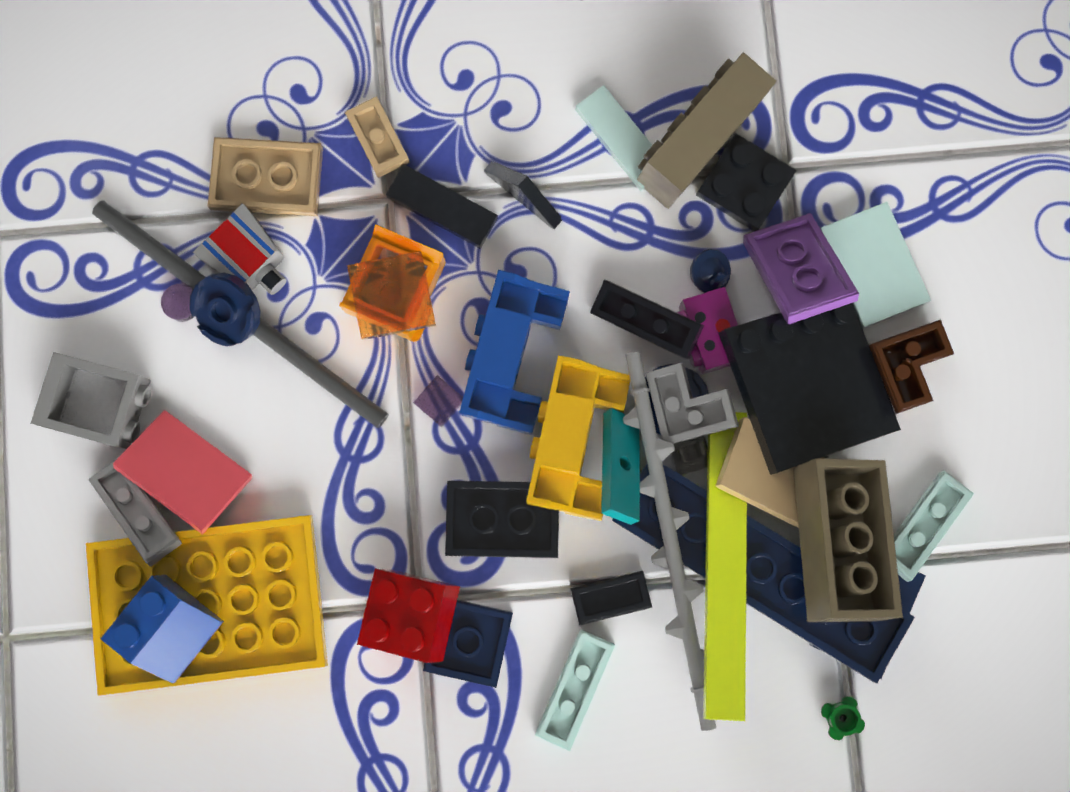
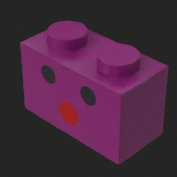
(716, 314)

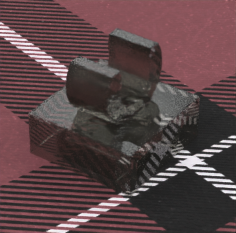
(690, 455)

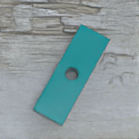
(620, 469)

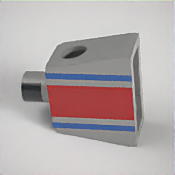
(243, 250)

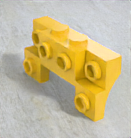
(565, 433)

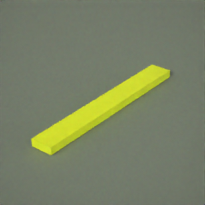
(724, 591)

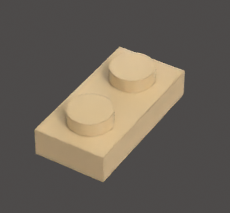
(377, 137)

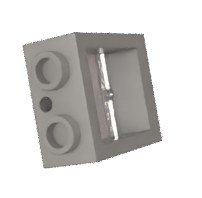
(91, 401)

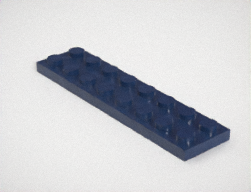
(772, 581)

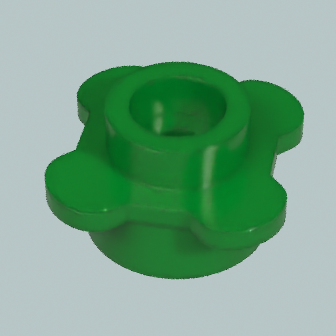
(853, 722)

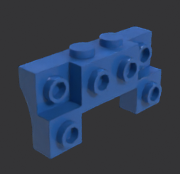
(501, 347)

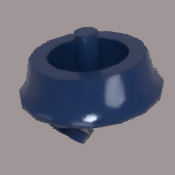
(710, 270)

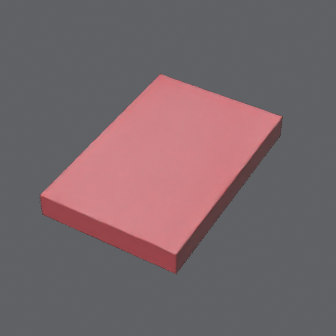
(182, 471)

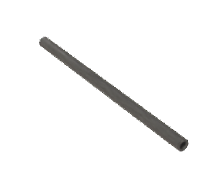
(264, 332)

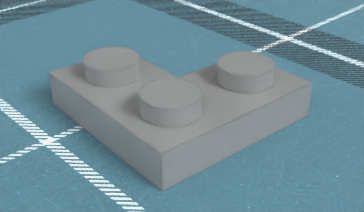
(680, 414)

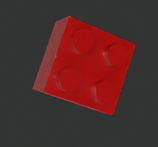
(408, 615)

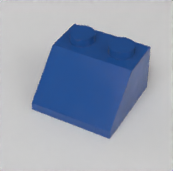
(162, 629)

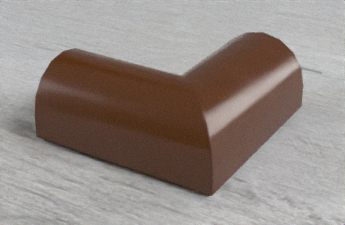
(900, 362)

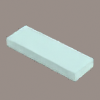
(615, 131)
(928, 523)
(574, 690)

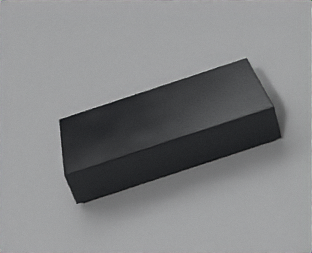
(611, 597)

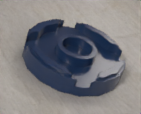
(225, 309)

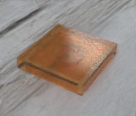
(391, 295)

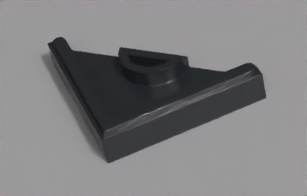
(524, 191)

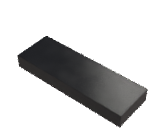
(441, 206)
(647, 319)

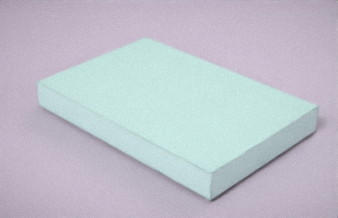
(877, 264)

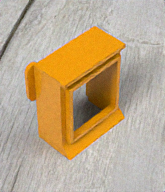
(401, 245)

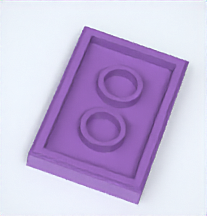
(800, 268)

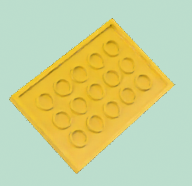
(247, 574)

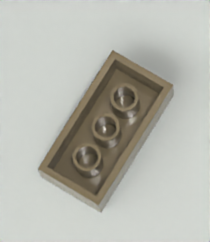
(703, 128)
(847, 541)

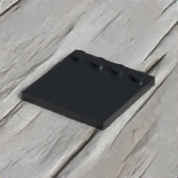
(808, 385)

